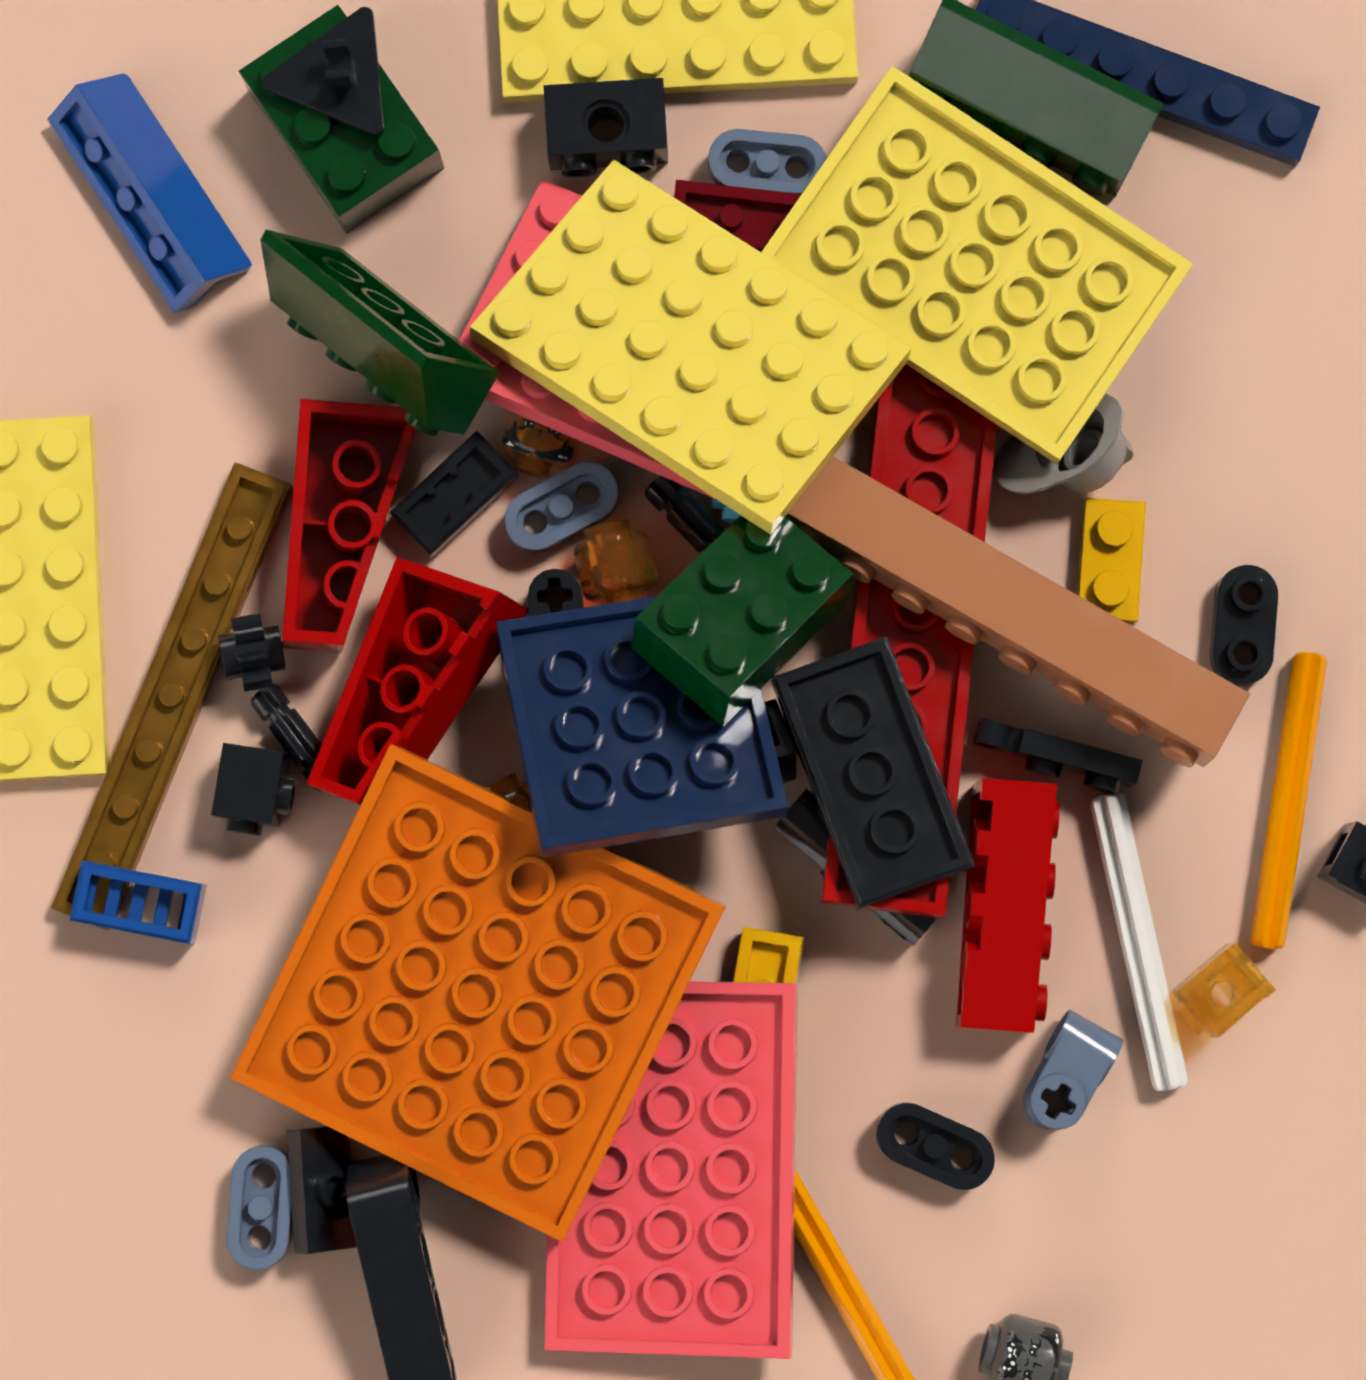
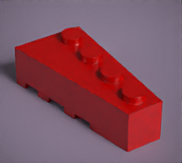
(341, 498)
(411, 674)
(1007, 905)

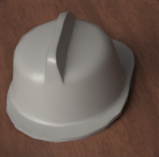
(1086, 465)

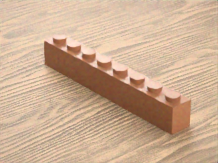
(1019, 614)

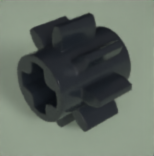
(252, 652)

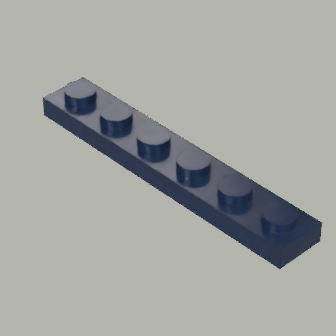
(1190, 90)

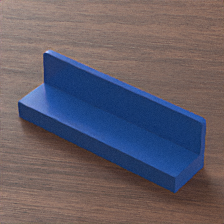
(147, 189)

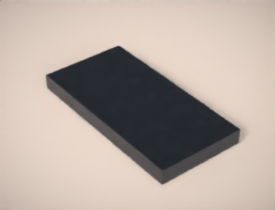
(872, 773)

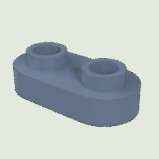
(767, 159)
(559, 504)
(259, 1206)

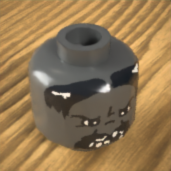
(1024, 1351)

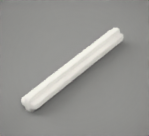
(1138, 942)

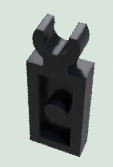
(1051, 754)

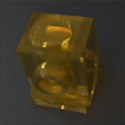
(1226, 966)

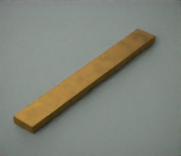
(177, 680)

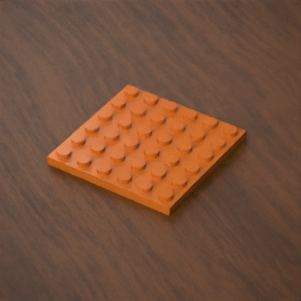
(476, 995)

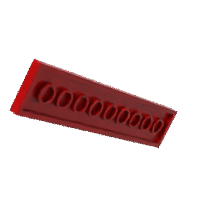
(943, 460)

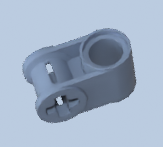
(1077, 1062)

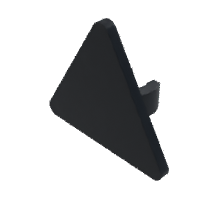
(336, 75)

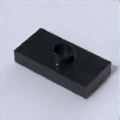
(454, 494)
(318, 1190)

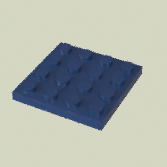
(619, 747)

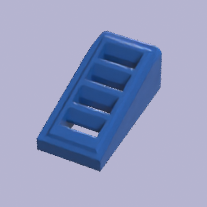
(86, 892)

